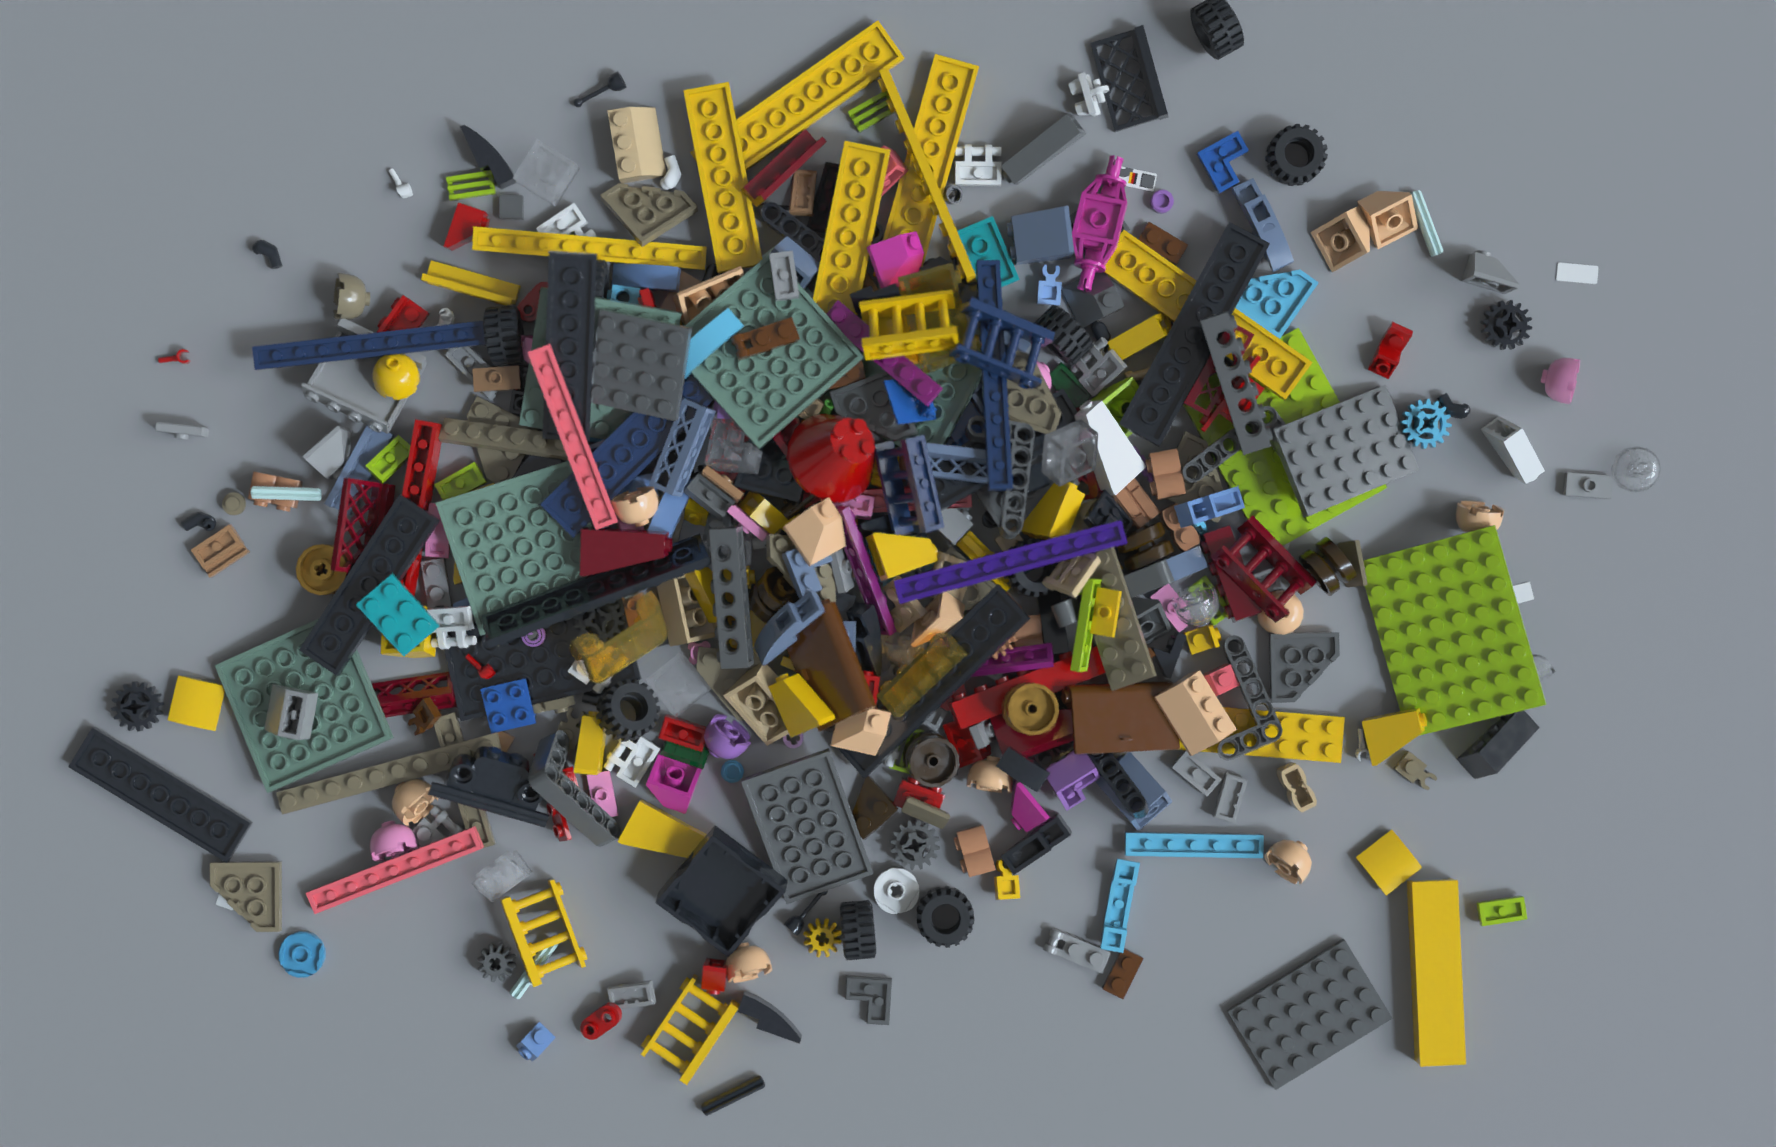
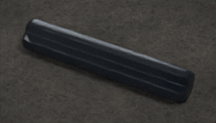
(732, 1095)

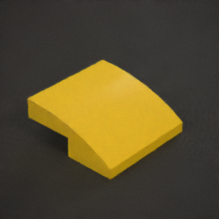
(196, 703)
(1389, 862)

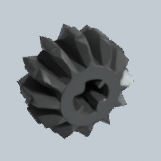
(487, 960)

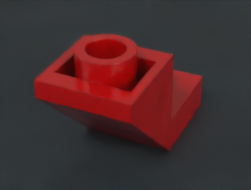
(1389, 350)

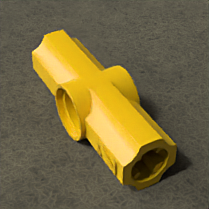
(975, 549)

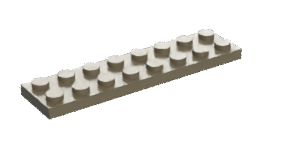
(1126, 654)

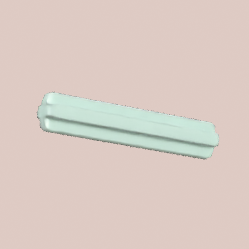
(1426, 224)
(286, 493)
(523, 982)

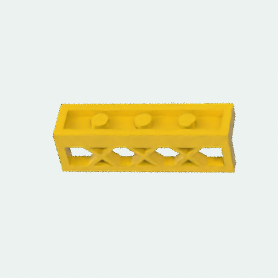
(471, 283)

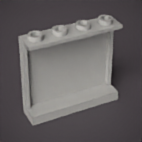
(350, 388)

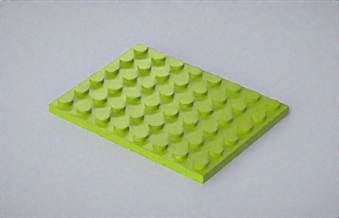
(1261, 473)
(1453, 630)

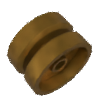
(311, 573)
(1043, 708)

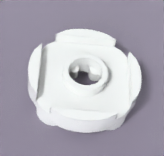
(899, 903)

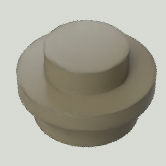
(234, 503)

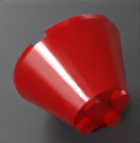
(832, 457)

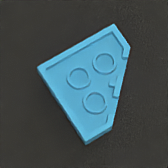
(1276, 299)

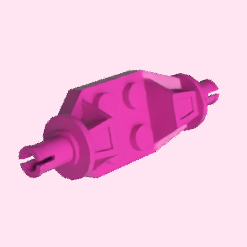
(1099, 222)

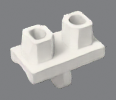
(1084, 85)

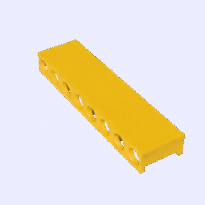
(1436, 972)

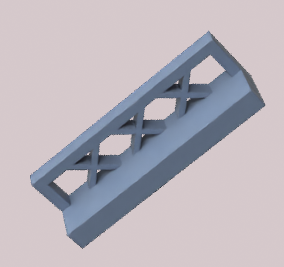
(690, 448)
(365, 450)
(958, 454)

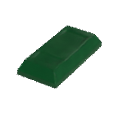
(1064, 379)
(685, 754)

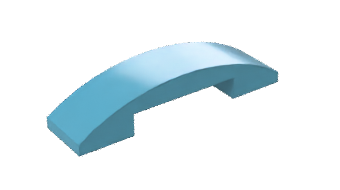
(711, 338)
(1118, 905)

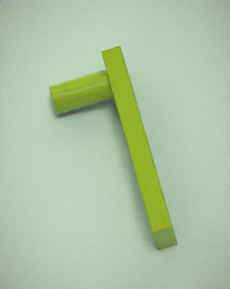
(1083, 636)

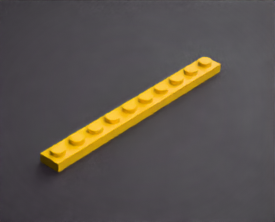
(929, 184)
(606, 248)

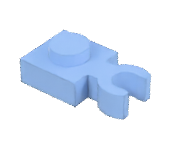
(1049, 291)

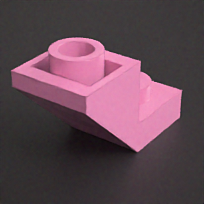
(437, 543)

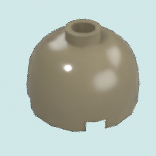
(349, 296)

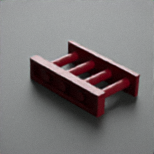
(1277, 556)

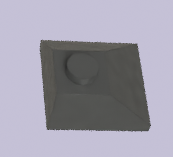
(1093, 305)
(1151, 618)

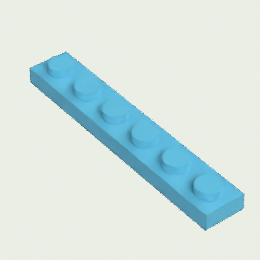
(1194, 845)

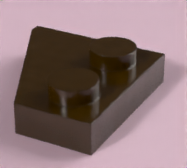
(872, 808)

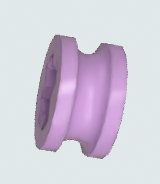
(788, 743)

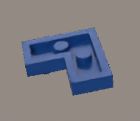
(1217, 158)

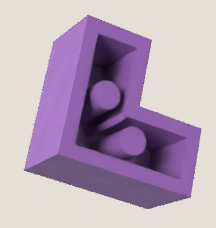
(1071, 776)

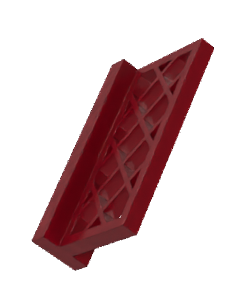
(378, 506)

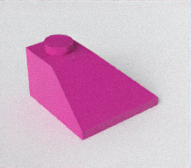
(896, 257)
(673, 783)
(1025, 809)

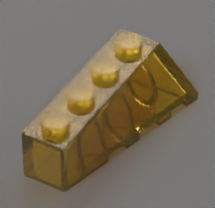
(921, 674)

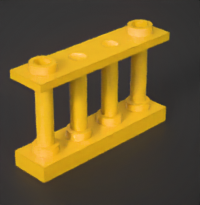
(910, 342)
(521, 928)
(698, 1048)

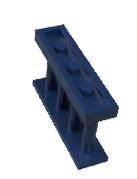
(1016, 327)
(921, 482)

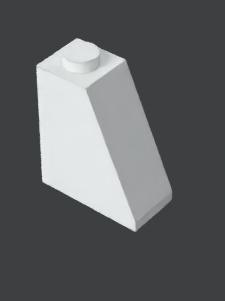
(1513, 449)

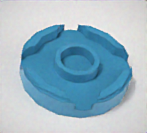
(302, 954)

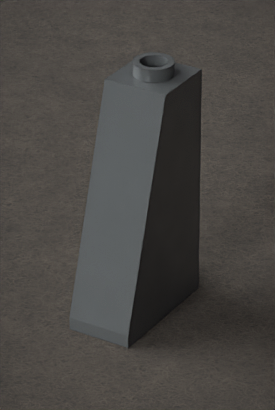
(1042, 149)

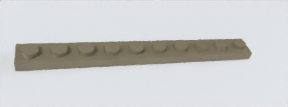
(379, 775)

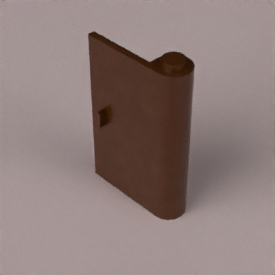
(830, 665)
(1118, 718)

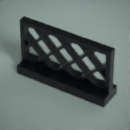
(1149, 75)

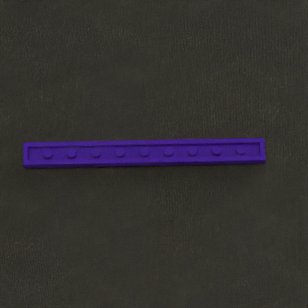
(1010, 562)

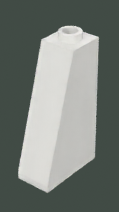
(1116, 458)

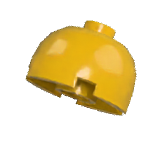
(396, 376)

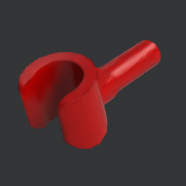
(175, 358)
(484, 672)

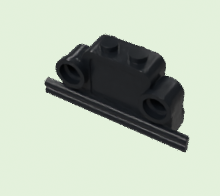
(492, 783)

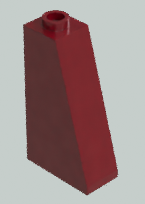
(618, 548)
(1029, 745)

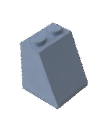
(1041, 236)
(1152, 791)

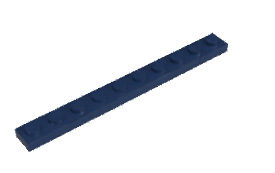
(368, 345)
(994, 386)

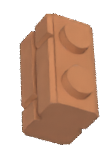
(1136, 504)

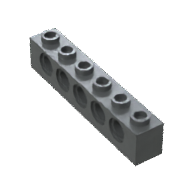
(1248, 441)
(726, 655)

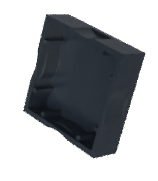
(721, 891)

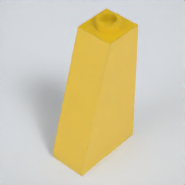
(660, 832)

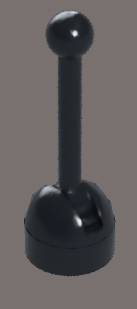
(615, 83)
(796, 923)

